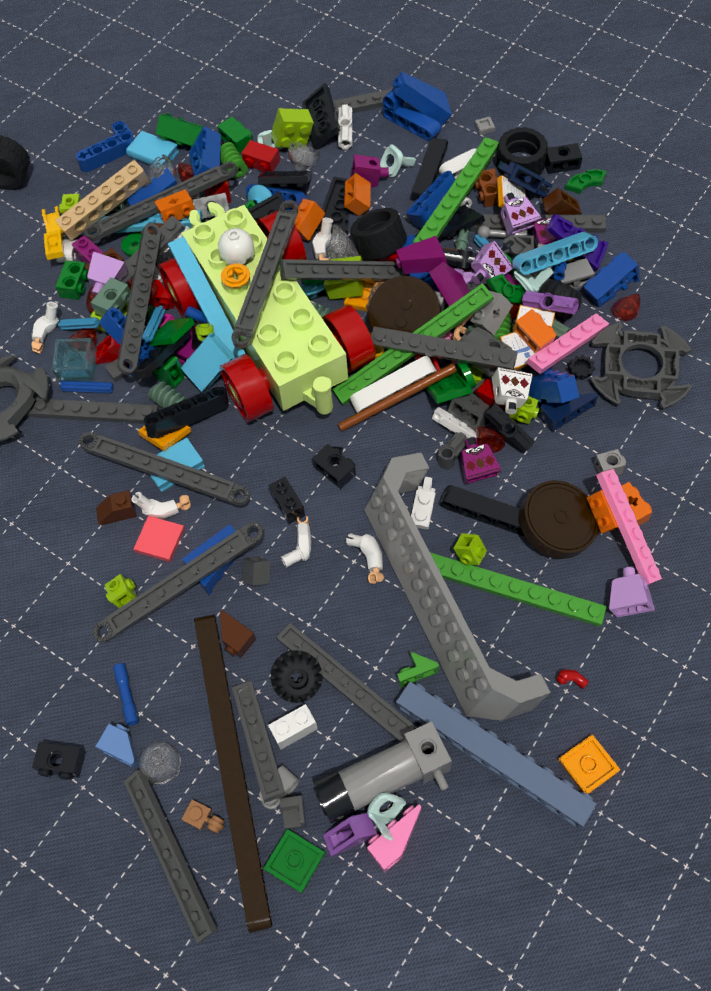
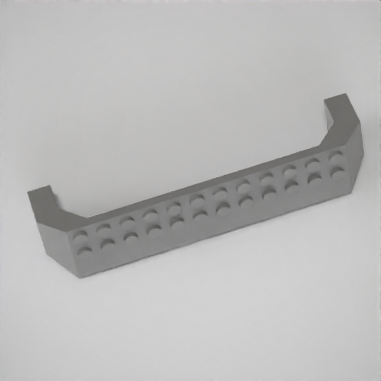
(477, 686)

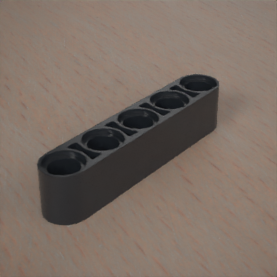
(430, 166)
(186, 412)
(482, 509)

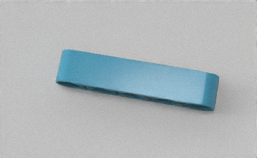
(547, 253)

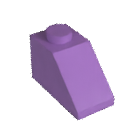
(349, 834)

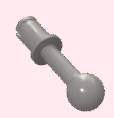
(484, 231)

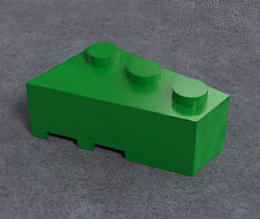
(177, 129)

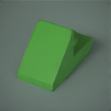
(422, 669)

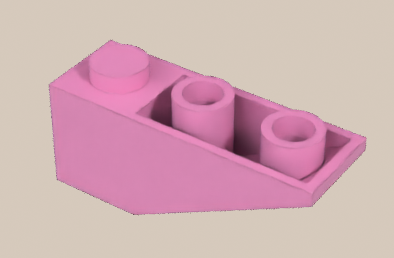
(387, 852)

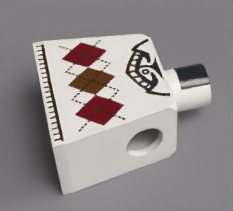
(511, 388)

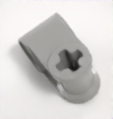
(289, 784)

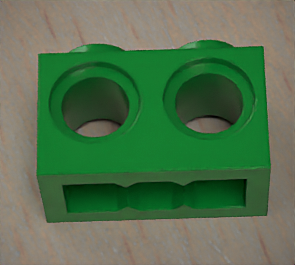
(72, 280)

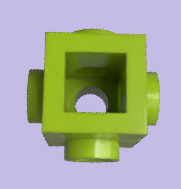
(68, 202)
(527, 411)
(470, 549)
(120, 590)

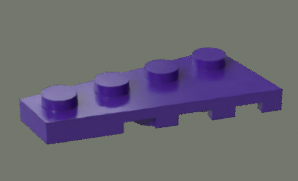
(562, 228)

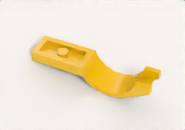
(53, 238)

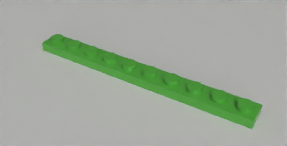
(458, 190)
(435, 327)
(520, 591)

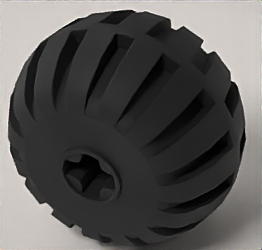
(561, 289)
(305, 686)

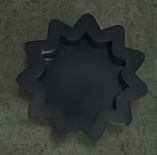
(582, 367)

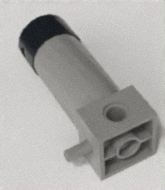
(385, 773)

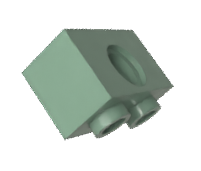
(113, 294)

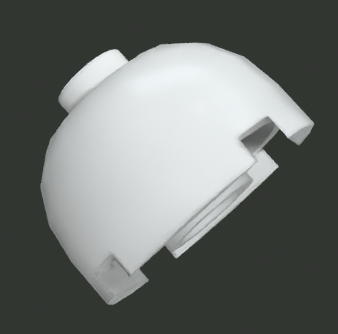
(236, 246)

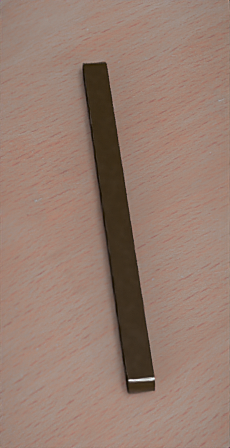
(233, 776)

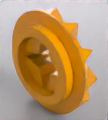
(240, 270)

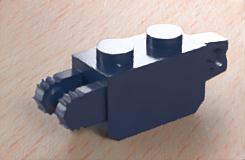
(524, 177)

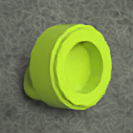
(204, 329)

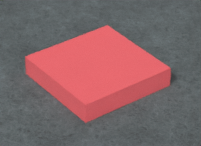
(159, 538)

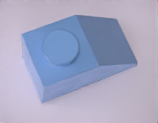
(118, 745)

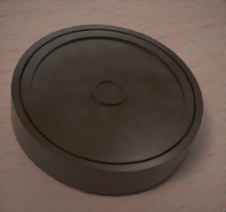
(403, 304)
(558, 519)

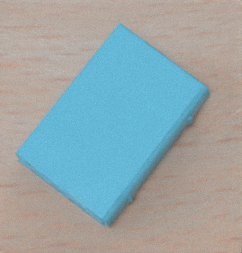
(149, 147)
(205, 362)
(183, 453)

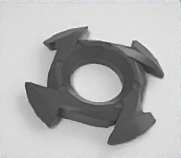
(617, 379)
(26, 386)

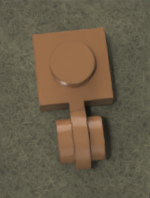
(198, 815)

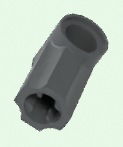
(452, 450)

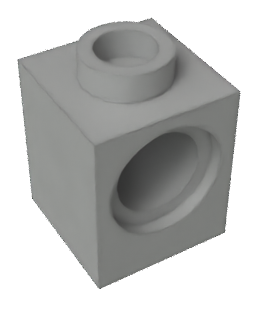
(614, 457)

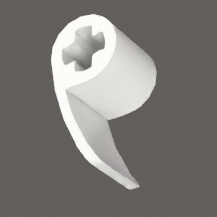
(69, 253)

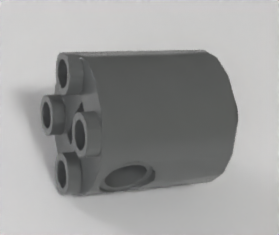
(482, 337)

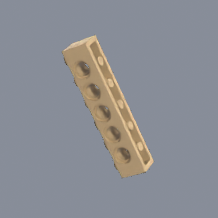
(102, 200)

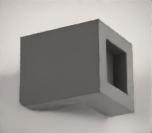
(256, 570)
(293, 812)

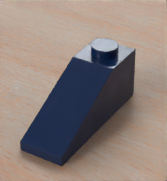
(558, 414)

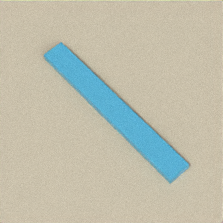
(203, 293)

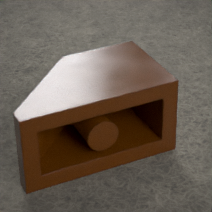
(560, 203)
(116, 508)
(235, 636)

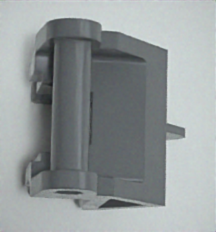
(518, 245)

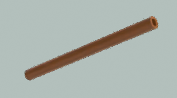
(397, 397)

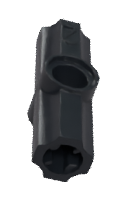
(460, 259)
(516, 435)

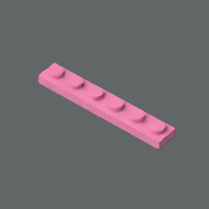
(567, 343)
(628, 526)

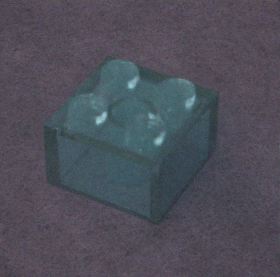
(74, 359)

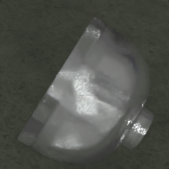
(302, 156)
(160, 164)
(159, 762)

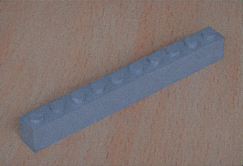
(497, 756)

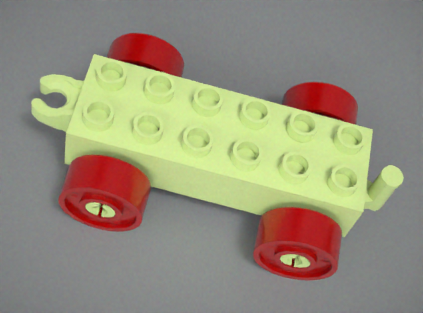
(292, 345)

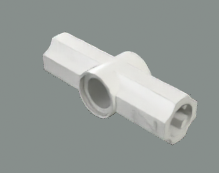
(346, 129)

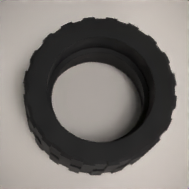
(525, 141)
(13, 163)
(378, 233)

